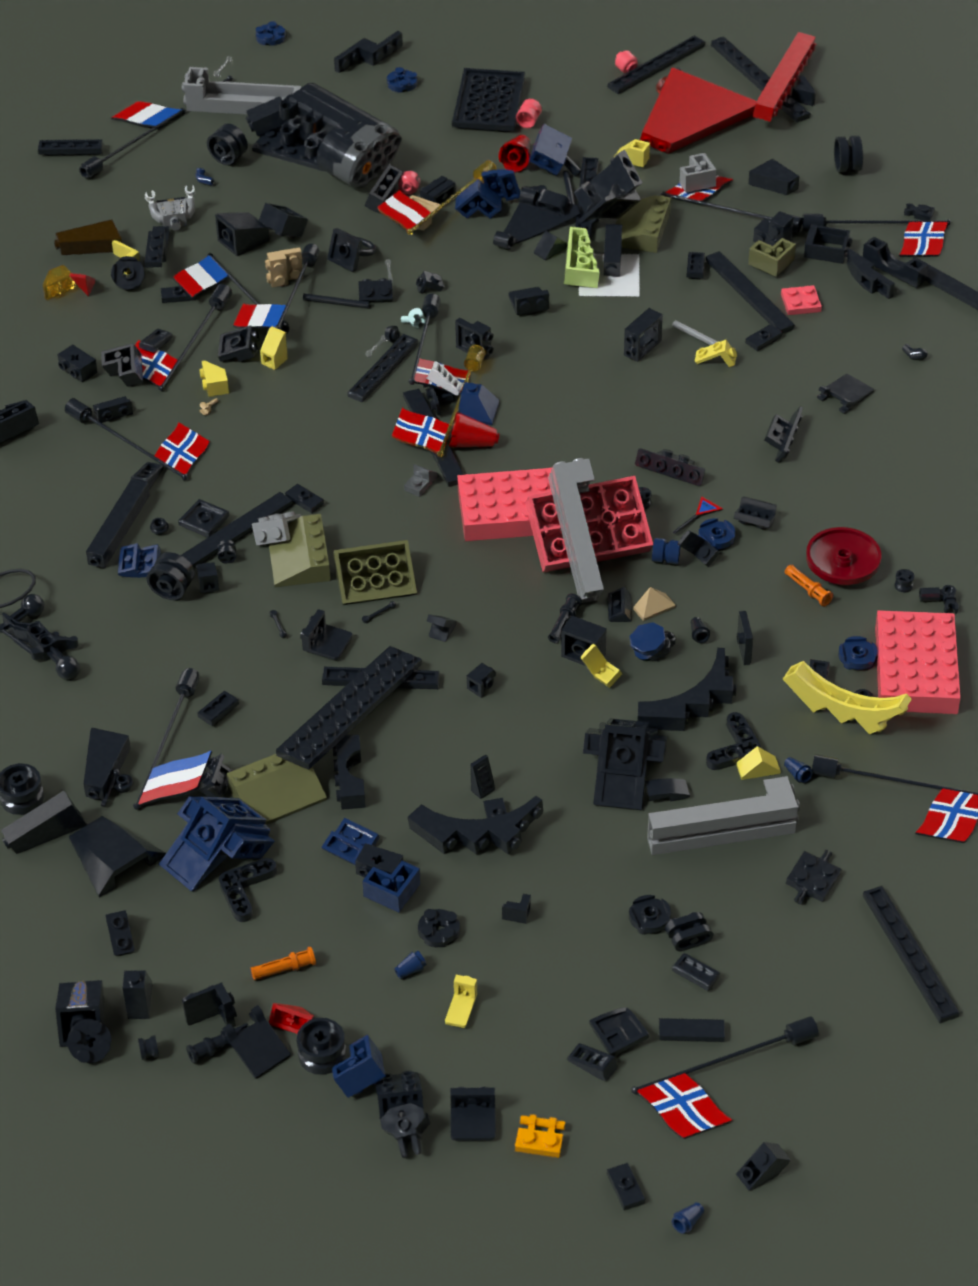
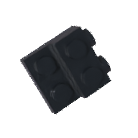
(473, 334)
(238, 344)

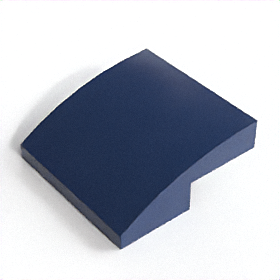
(502, 183)
(137, 561)
(349, 840)

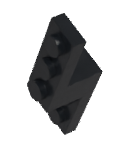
(368, 51)
(157, 246)

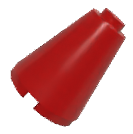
(515, 153)
(471, 433)

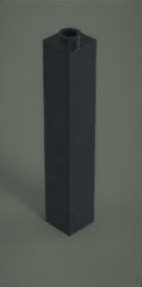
(117, 523)

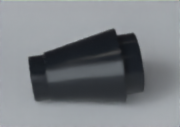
(699, 630)

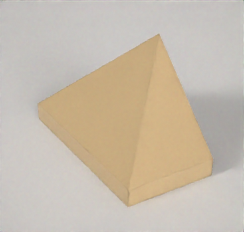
(652, 604)

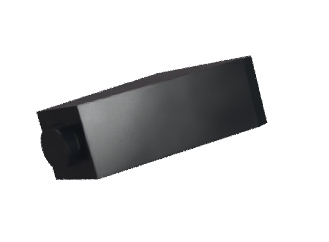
(774, 177)
(612, 250)
(137, 994)

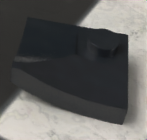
(618, 1030)

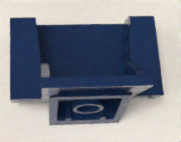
(214, 827)

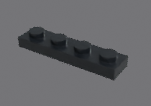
(64, 147)

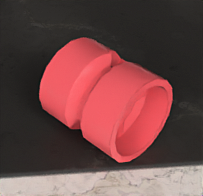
(528, 113)

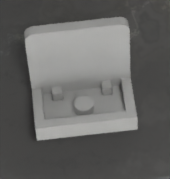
(273, 528)

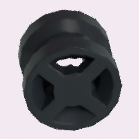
(645, 494)
(227, 551)
(904, 580)
(148, 1047)

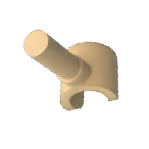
(206, 408)

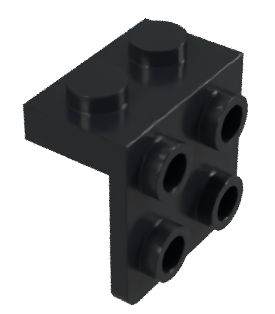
(529, 300)
(323, 638)
(209, 1003)
(472, 1113)

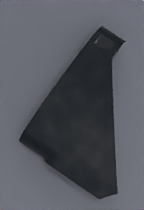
(535, 215)

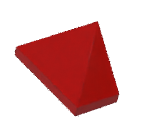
(84, 282)
(289, 1017)

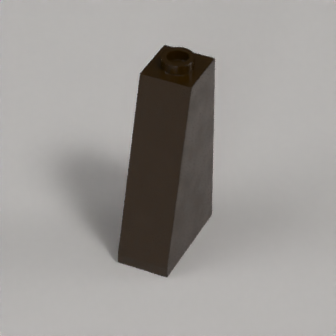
(88, 239)

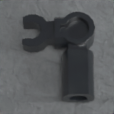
(946, 594)

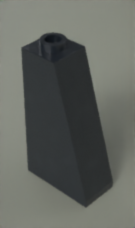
(105, 753)
(43, 824)

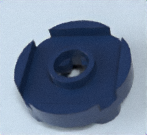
(270, 33)
(402, 80)
(724, 529)
(864, 660)

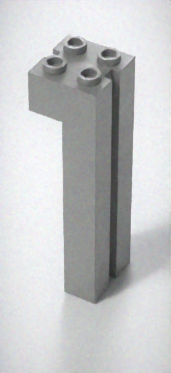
(227, 97)
(566, 484)
(726, 821)

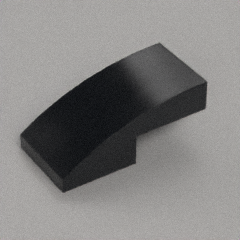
(667, 787)

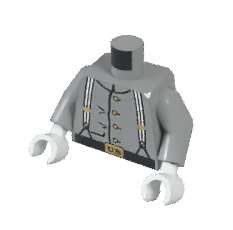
(172, 211)

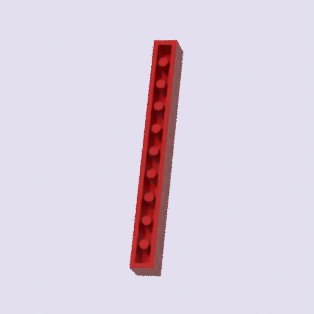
(784, 77)

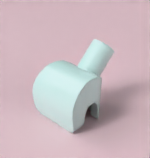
(415, 317)

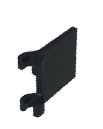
(847, 390)
(257, 1045)

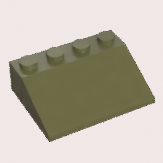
(645, 223)
(303, 556)
(374, 572)
(275, 787)

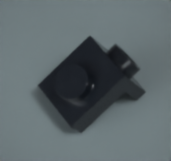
(429, 280)

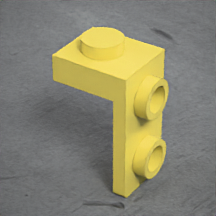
(122, 250)
(719, 348)
(599, 667)
(463, 1000)

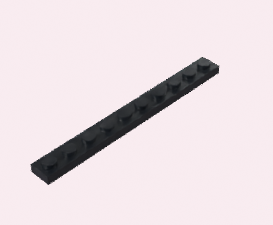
(756, 76)

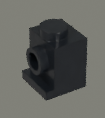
(480, 679)

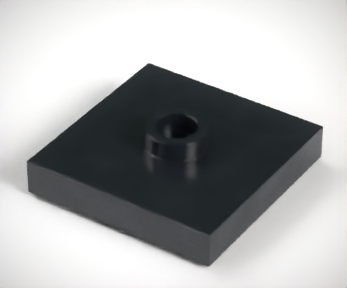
(203, 518)
(744, 637)

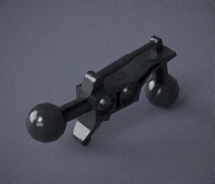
(44, 644)

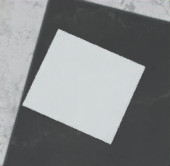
(624, 285)

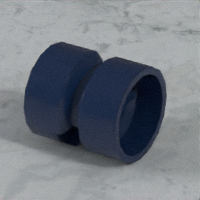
(666, 551)

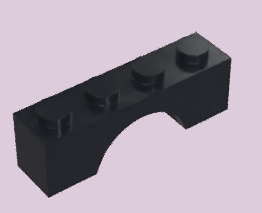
(911, 272)
(351, 788)

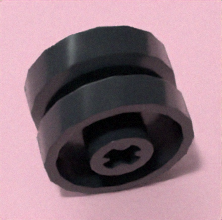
(227, 144)
(848, 153)
(170, 576)
(20, 789)
(321, 1045)

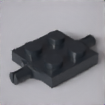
(813, 876)

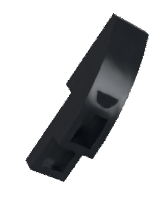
(867, 277)

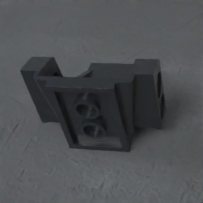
(611, 191)
(623, 759)

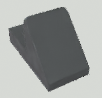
(420, 480)

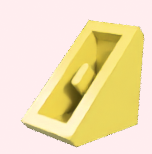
(757, 764)

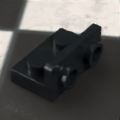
(113, 409)

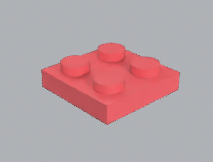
(801, 300)

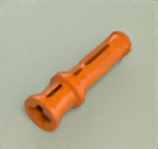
(814, 589)
(293, 961)

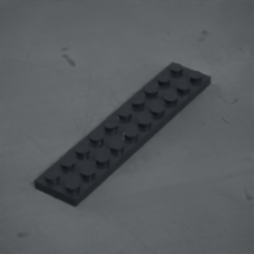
(348, 707)

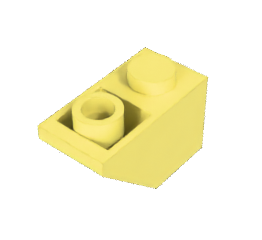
(637, 151)
(274, 348)
(214, 380)

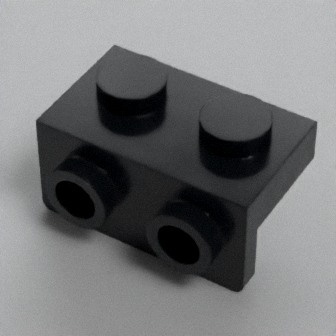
(375, 290)
(756, 512)
(215, 779)

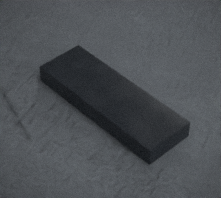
(691, 1030)

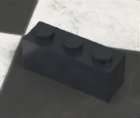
(383, 188)

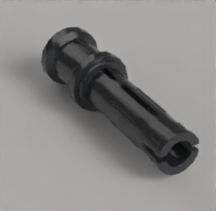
(566, 611)
(210, 1046)

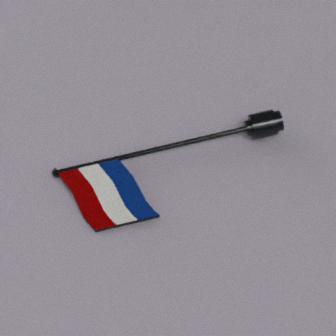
(180, 775)

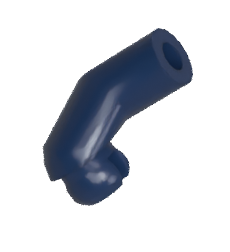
(202, 178)

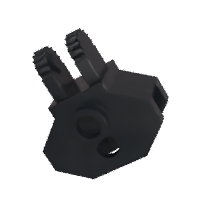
(406, 1126)

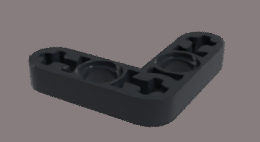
(742, 744)
(239, 882)

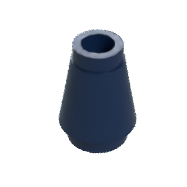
(799, 770)
(411, 964)
(686, 1218)

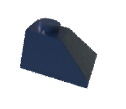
(478, 403)

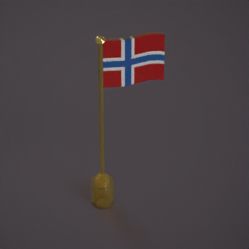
(428, 431)

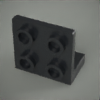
(398, 1091)

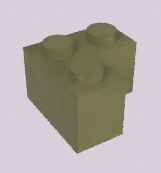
(772, 258)

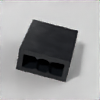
(265, 117)

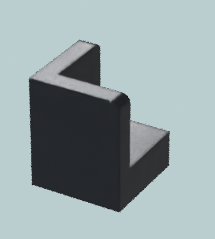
(517, 911)

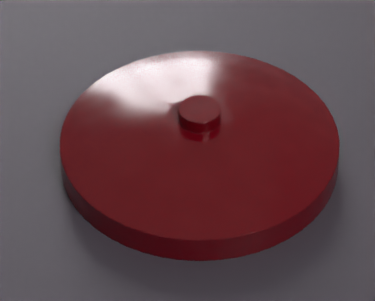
(843, 555)

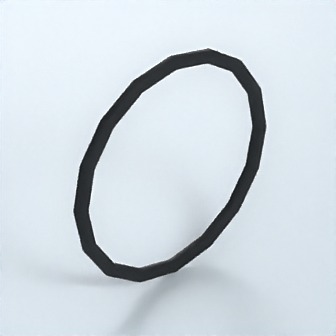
(26, 592)

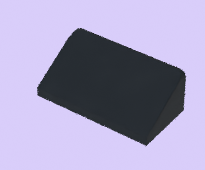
(619, 606)

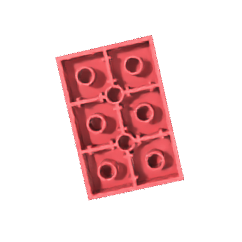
(495, 502)
(613, 520)
(918, 660)

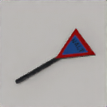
(705, 507)

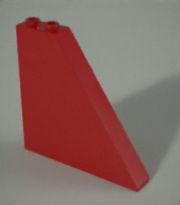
(692, 110)

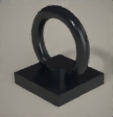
(346, 249)

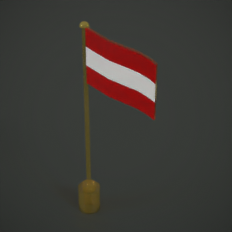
(413, 214)

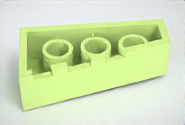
(580, 262)

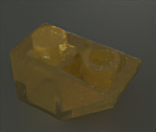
(57, 282)

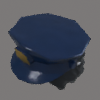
(651, 641)

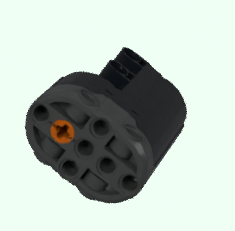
(341, 135)

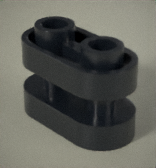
(689, 931)

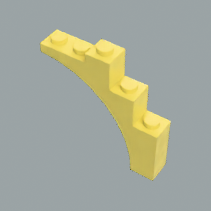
(821, 694)

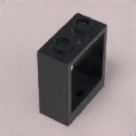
(827, 235)
(636, 346)

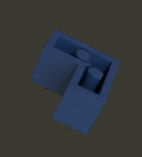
(478, 197)
(392, 889)
(360, 1069)

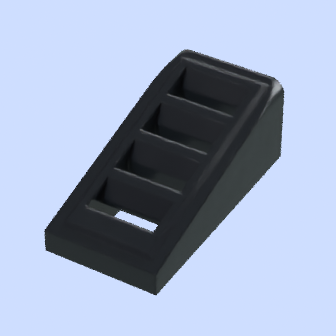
(145, 475)
(482, 779)
(605, 1068)

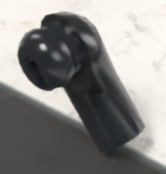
(916, 353)

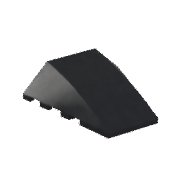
(109, 850)

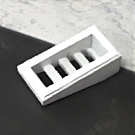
(444, 379)

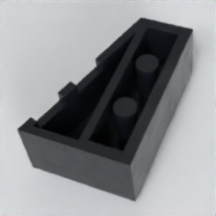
(17, 419)

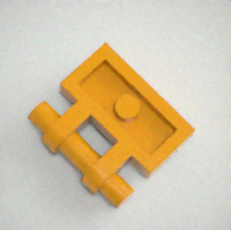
(537, 1141)

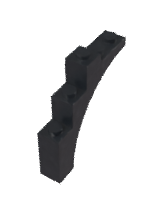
(674, 712)
(475, 834)

